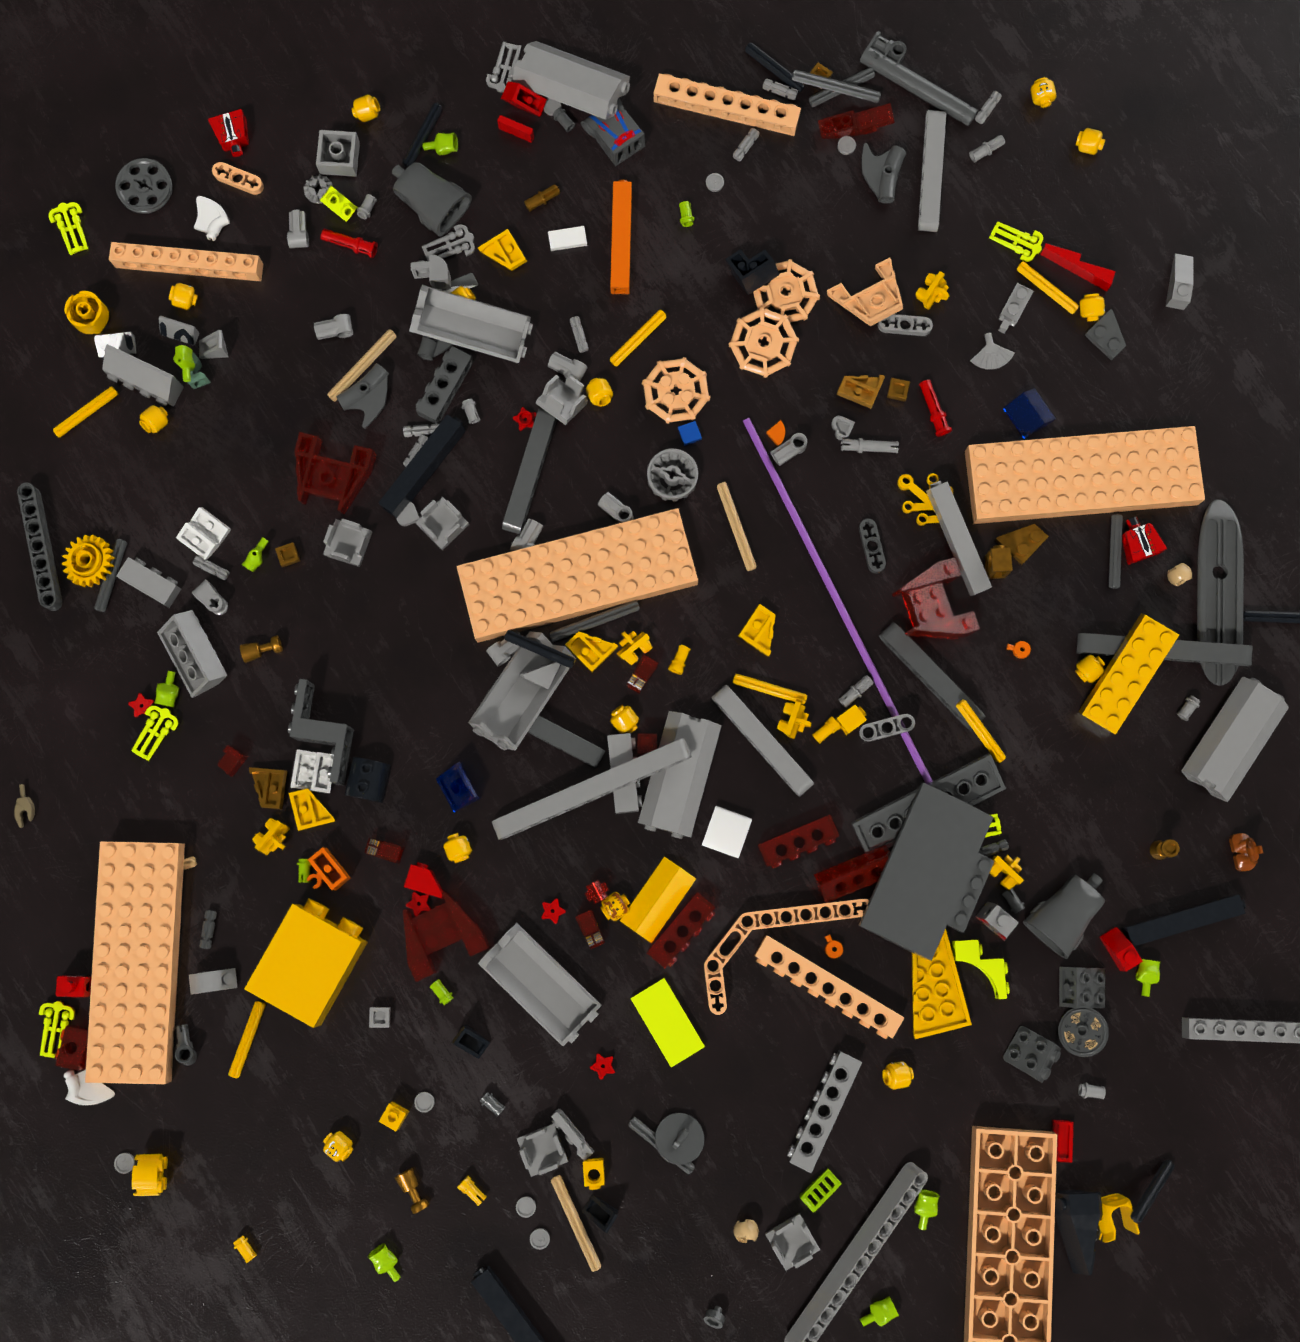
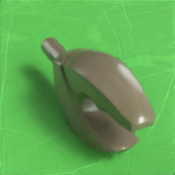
(23, 804)

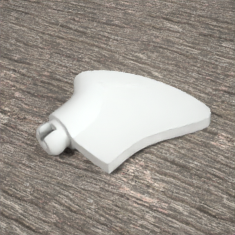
(210, 217)
(85, 1093)

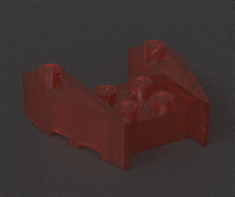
(328, 476)
(930, 607)
(436, 931)

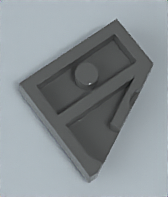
(1107, 335)

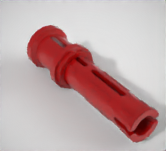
(357, 244)
(937, 415)

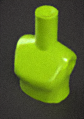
(443, 143)
(184, 359)
(253, 561)
(167, 692)
(1148, 974)
(926, 1207)
(384, 1261)
(881, 1312)

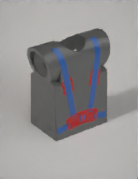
(617, 135)

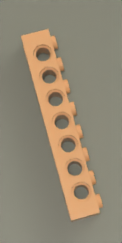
(731, 112)
(186, 261)
(891, 1019)

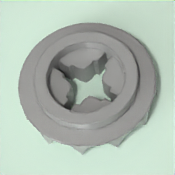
(312, 183)

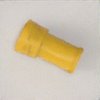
(677, 665)
(828, 728)
(467, 1186)

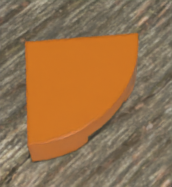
(777, 433)

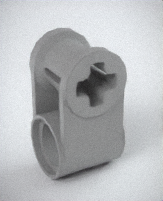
(209, 596)

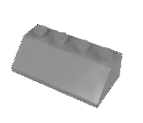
(141, 376)
(191, 653)

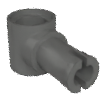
(184, 1045)

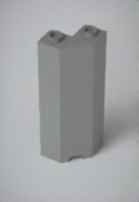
(571, 79)
(470, 324)
(514, 701)
(1235, 738)
(677, 791)
(540, 985)

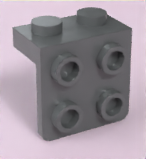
(1032, 1054)

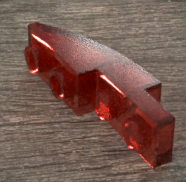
(857, 123)

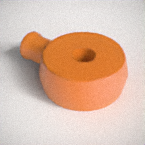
(1016, 649)
(833, 943)

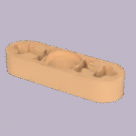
(233, 171)

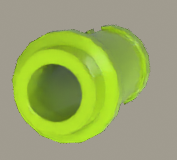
(686, 214)
(304, 870)
(441, 992)

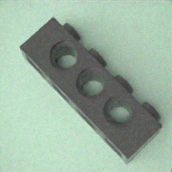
(435, 412)

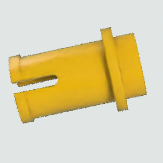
(244, 1248)

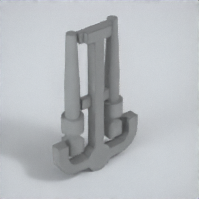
(496, 71)
(469, 238)

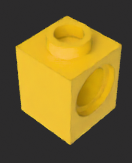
(851, 719)
(394, 1116)
(598, 1164)

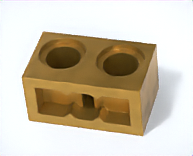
(998, 562)

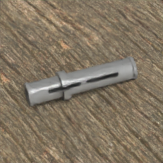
(868, 445)

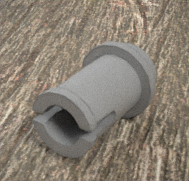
(366, 207)
(470, 410)
(1189, 707)
(1091, 1091)

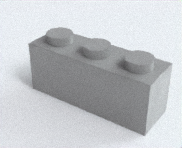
(149, 581)

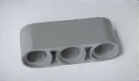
(877, 727)

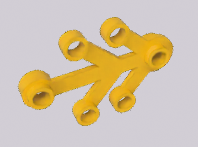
(921, 495)

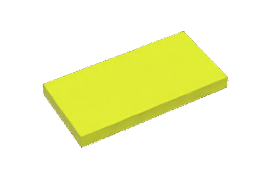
(667, 1022)

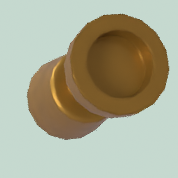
(254, 650)
(1163, 849)
(408, 1183)

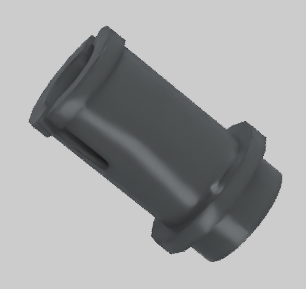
(561, 116)
(1013, 900)
(492, 1103)

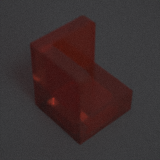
(231, 760)

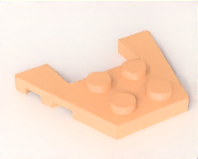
(875, 301)

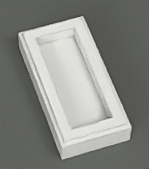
(567, 238)

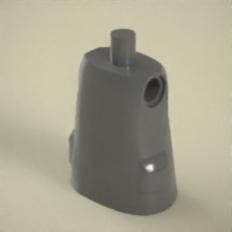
(431, 197)
(1066, 914)

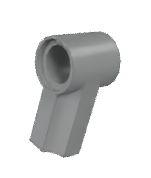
(298, 235)
(339, 327)
(567, 366)
(788, 449)
(615, 508)
(527, 536)
(502, 651)

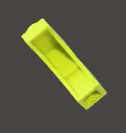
(994, 969)

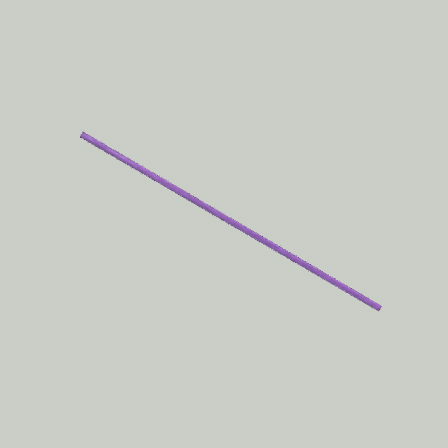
(835, 596)

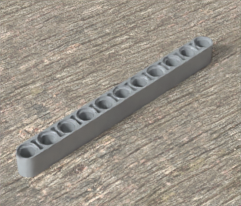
(591, 789)
(858, 1255)

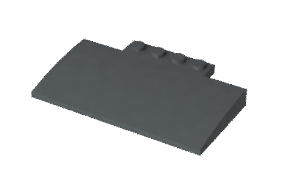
(930, 873)

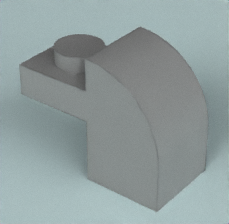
(435, 270)
(212, 981)

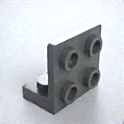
(1081, 987)

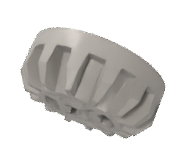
(673, 460)

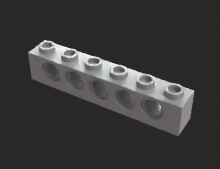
(1241, 1030)
(807, 1160)

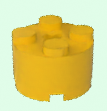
(87, 312)
(148, 1175)

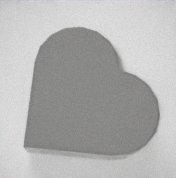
(842, 427)
(408, 515)

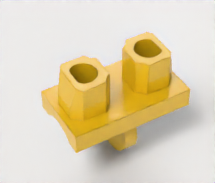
(936, 291)
(640, 641)
(797, 720)
(273, 838)
(1012, 877)

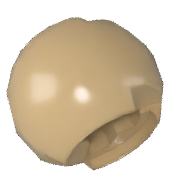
(1179, 574)
(746, 1231)

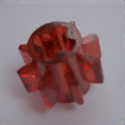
(596, 891)

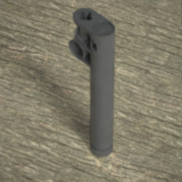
(884, 61)

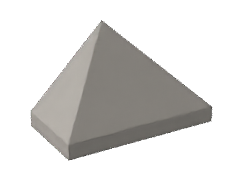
(213, 346)
(542, 675)

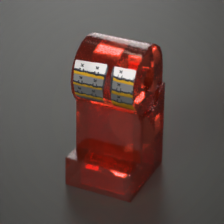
(642, 674)
(384, 850)
(590, 929)

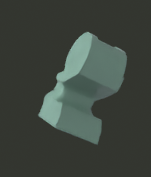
(197, 379)

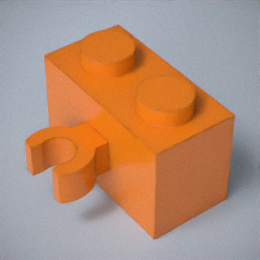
(328, 870)

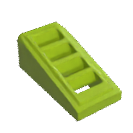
(825, 1195)

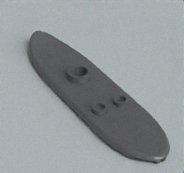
(1220, 600)

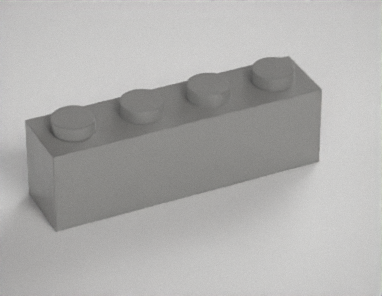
(620, 752)

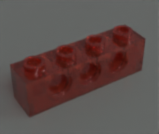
(824, 825)
(852, 874)
(666, 958)

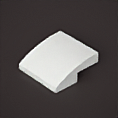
(203, 533)
(311, 771)
(727, 832)

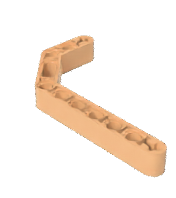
(776, 922)

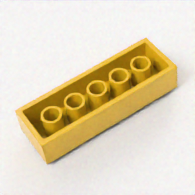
(1128, 673)

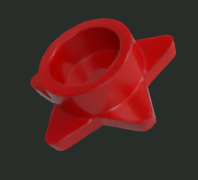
(525, 414)
(136, 704)
(413, 903)
(553, 916)
(603, 1071)

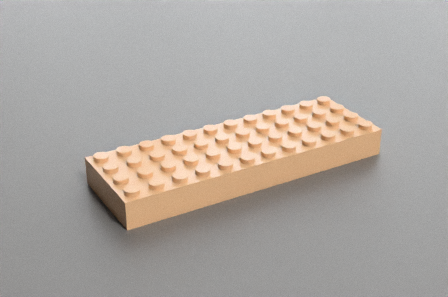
(1084, 475)
(577, 575)
(135, 963)
(1010, 1235)

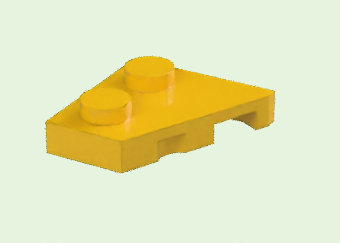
(504, 250)
(759, 629)
(590, 650)
(308, 810)

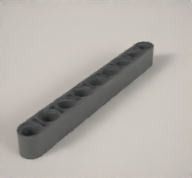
(1180, 651)

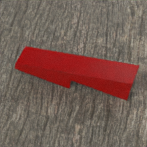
(1071, 261)

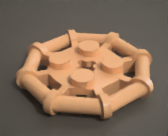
(795, 297)
(769, 351)
(679, 380)

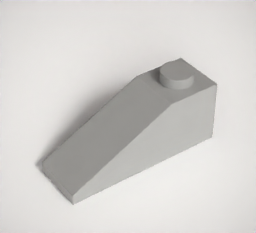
(1180, 282)

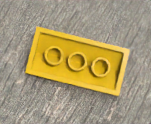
(658, 899)

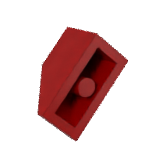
(523, 98)
(423, 880)
(1120, 949)

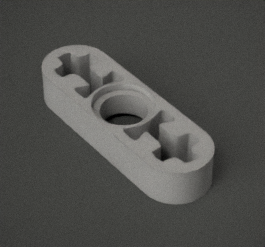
(911, 319)

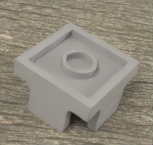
(563, 399)
(441, 522)
(346, 541)
(542, 1150)
(792, 1242)

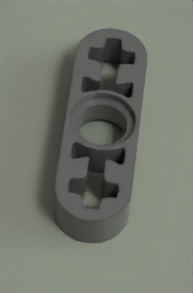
(874, 531)

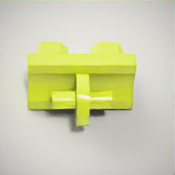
(338, 203)

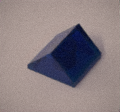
(1029, 413)
(457, 787)

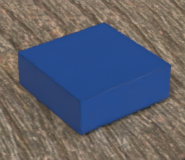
(689, 433)

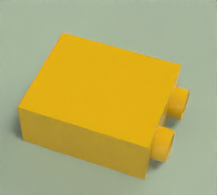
(307, 963)

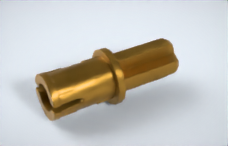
(542, 197)

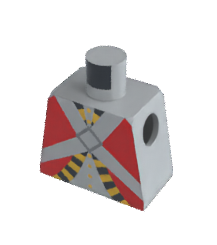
(997, 920)

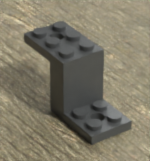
(320, 732)

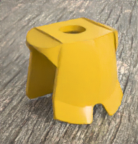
(1106, 1225)

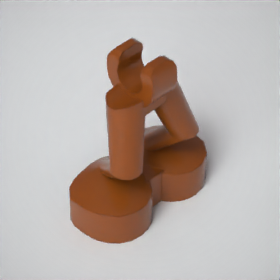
(1247, 851)

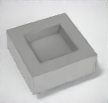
(379, 1017)

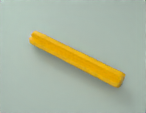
(1047, 287)
(638, 337)
(85, 411)
(770, 689)
(980, 731)
(246, 1040)

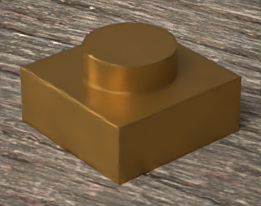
(821, 70)
(898, 389)
(287, 554)

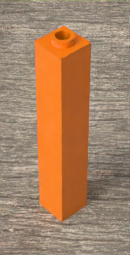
(621, 237)

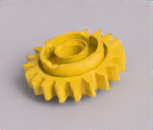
(76, 563)

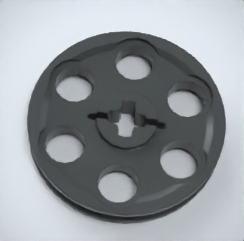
(143, 177)

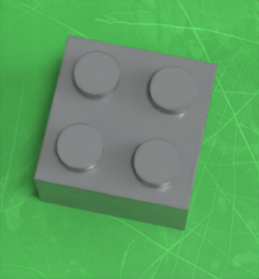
(338, 153)

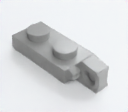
(1014, 306)
(572, 1135)

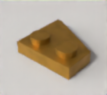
(861, 389)
(1023, 542)
(269, 786)

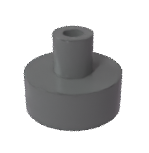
(714, 1317)

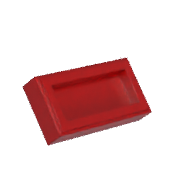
(515, 128)
(1064, 1133)

